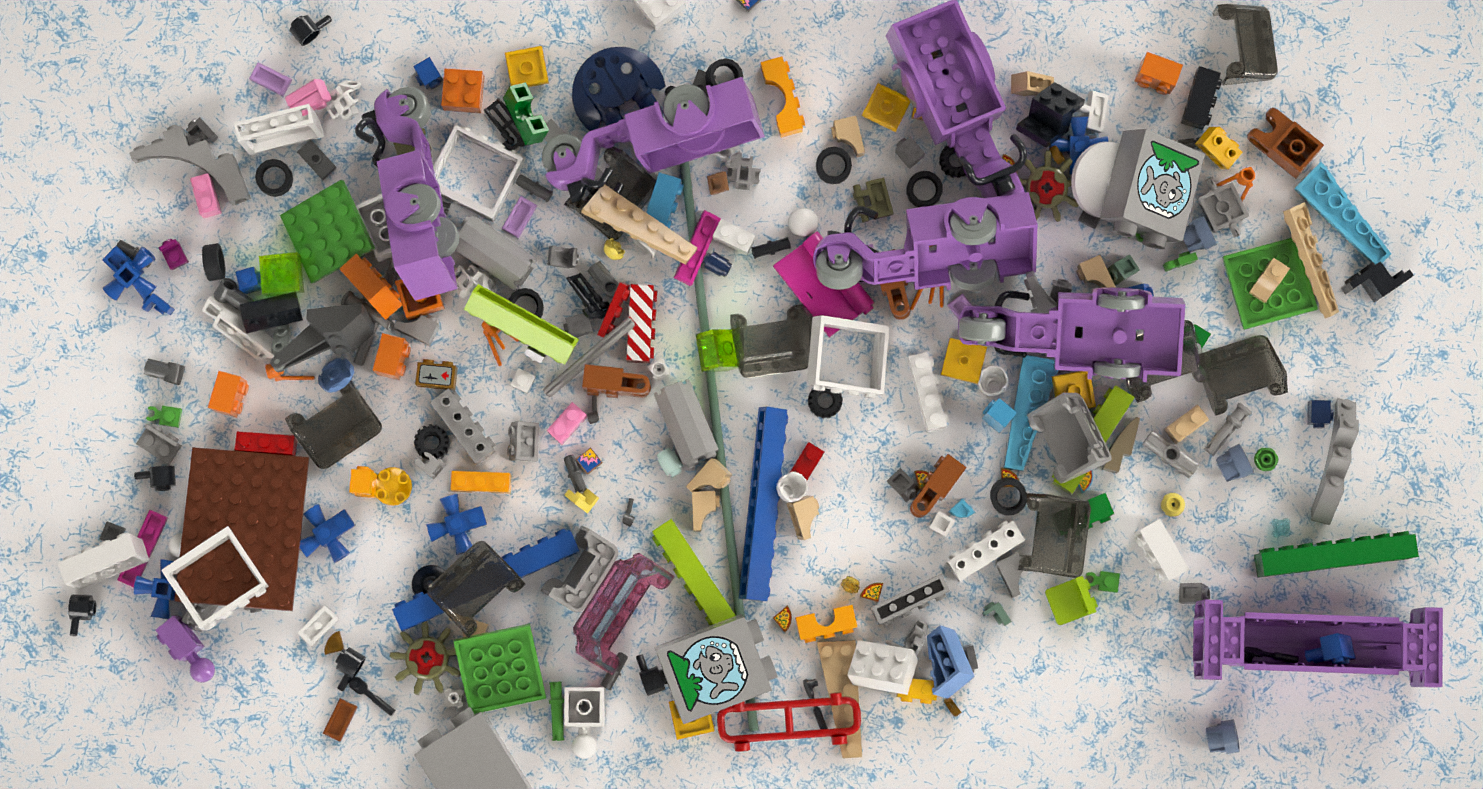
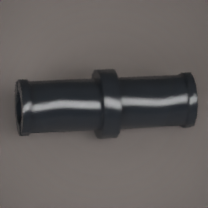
(771, 247)

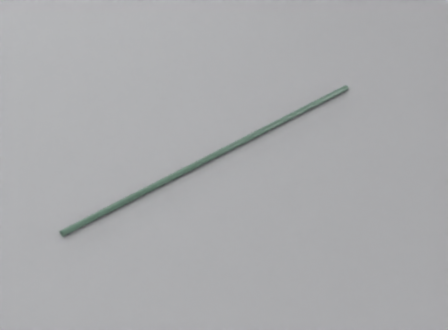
(716, 422)

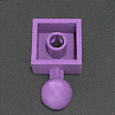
(184, 647)

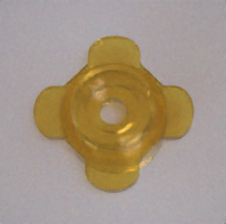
(850, 584)

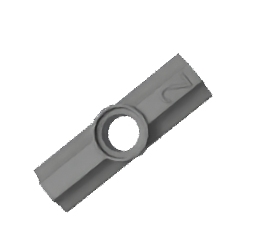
(1160, 446)

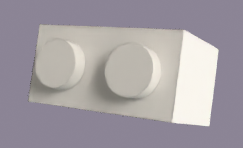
(734, 237)

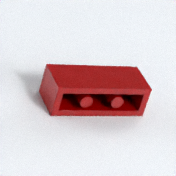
(266, 443)

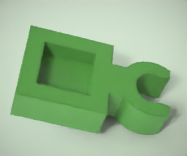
(1183, 260)
(168, 416)
(1106, 581)

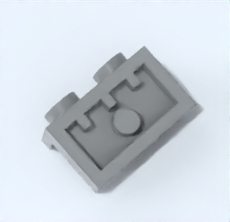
(523, 441)
(158, 444)

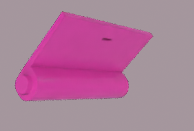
(801, 277)

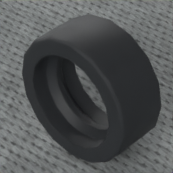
(731, 64)
(260, 173)
(924, 175)
(833, 179)
(213, 262)
(531, 293)
(1008, 510)

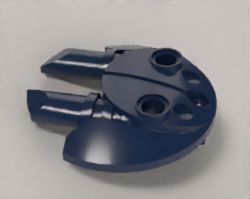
(614, 85)

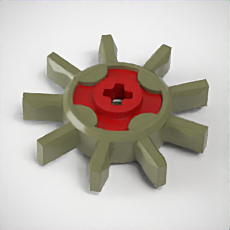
(1056, 179)
(420, 649)

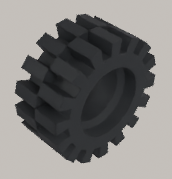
(946, 166)
(824, 412)
(431, 431)

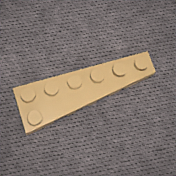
(625, 216)
(1299, 223)
(836, 661)

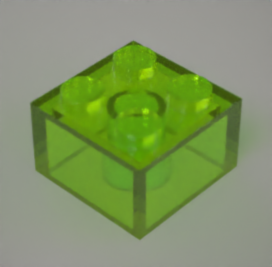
(281, 274)
(716, 350)

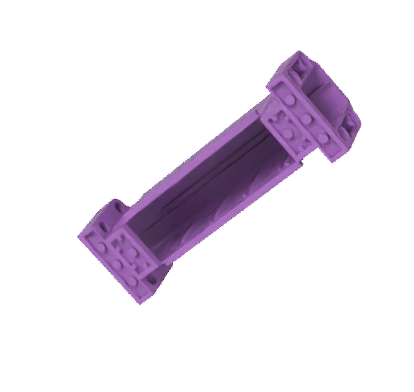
(1379, 643)

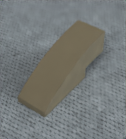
(1122, 446)

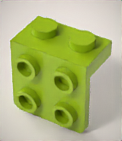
(1071, 600)

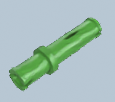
(556, 710)

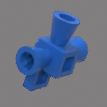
(1078, 142)
(128, 272)
(457, 523)
(327, 533)
(158, 589)

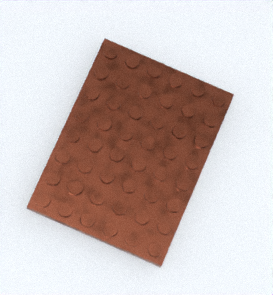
(264, 508)

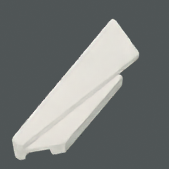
(230, 324)

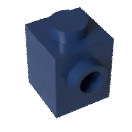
(1319, 413)

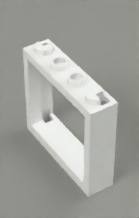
(278, 129)
(496, 148)
(878, 363)
(197, 553)

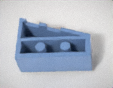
(949, 662)

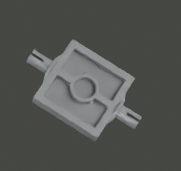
(1223, 207)

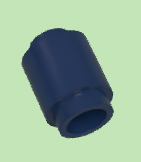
(717, 264)

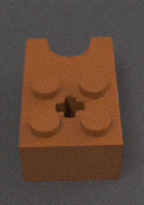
(1282, 141)
(897, 296)
(613, 382)
(937, 484)

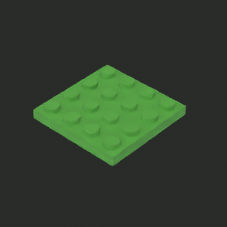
(327, 231)
(1289, 299)
(500, 668)

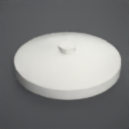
(1092, 176)

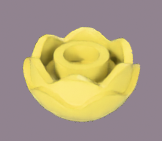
(613, 249)
(1166, 504)

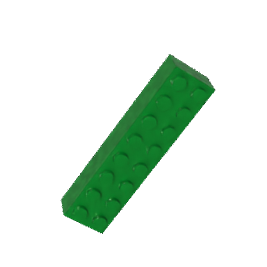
(1338, 555)

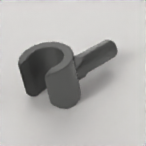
(593, 417)
(627, 518)

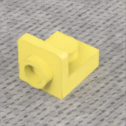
(584, 501)

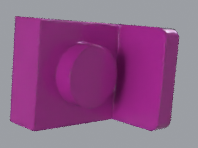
(173, 253)

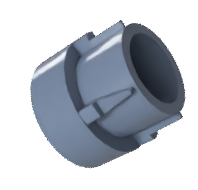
(1198, 235)
(1234, 464)
(1223, 737)

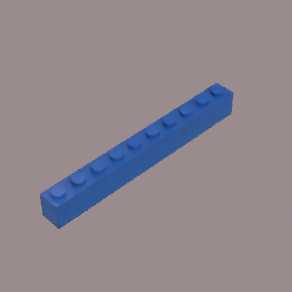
(763, 504)
(523, 563)

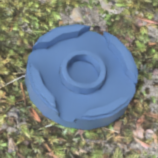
(336, 375)

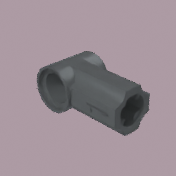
(602, 278)
(228, 293)
(168, 371)

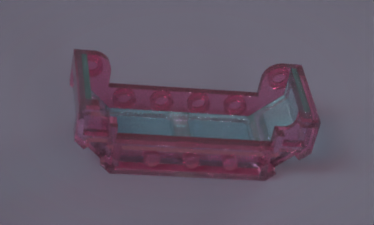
(613, 606)

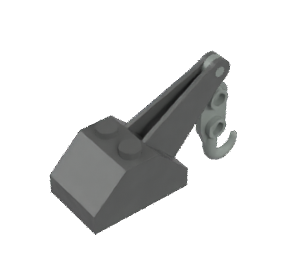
(332, 328)

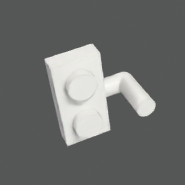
(1095, 110)

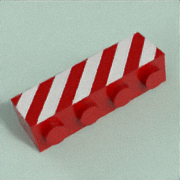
(642, 314)

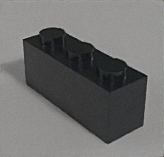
(1201, 98)
(271, 312)

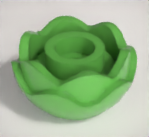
(1267, 453)

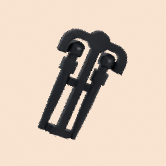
(504, 133)
(587, 299)

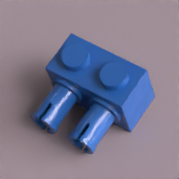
(1334, 648)

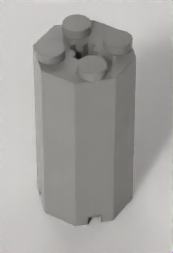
(494, 253)
(686, 423)

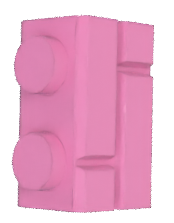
(313, 93)
(205, 195)
(567, 423)

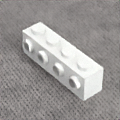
(927, 392)
(985, 551)

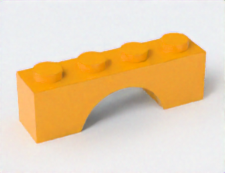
(775, 74)

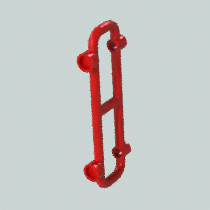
(838, 735)

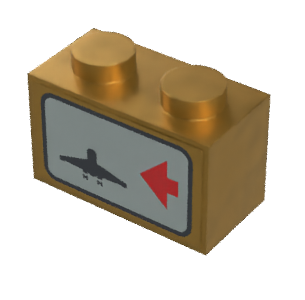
(436, 375)

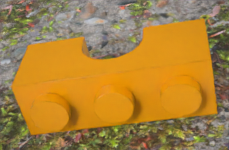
(363, 482)
(481, 482)
(810, 629)

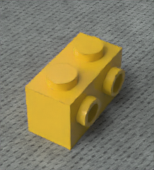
(1219, 147)
(920, 690)

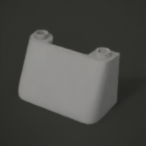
(1070, 436)
(586, 573)

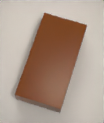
(340, 720)

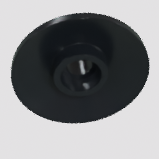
(423, 575)

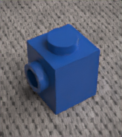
(427, 74)
(249, 280)

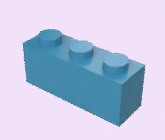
(664, 197)
(998, 414)

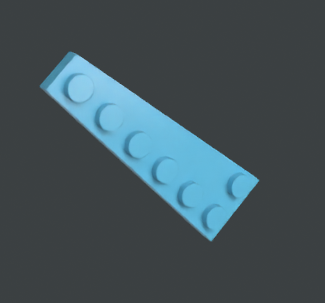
(1332, 203)
(1032, 392)

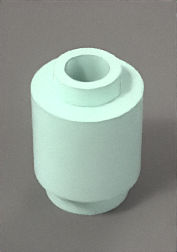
(670, 462)

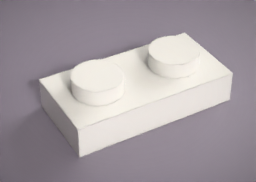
(318, 625)

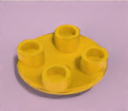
(393, 486)

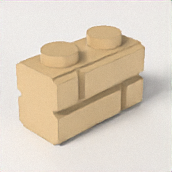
(1186, 424)

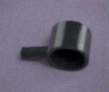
(306, 30)
(161, 477)
(80, 608)
(349, 663)
(652, 679)

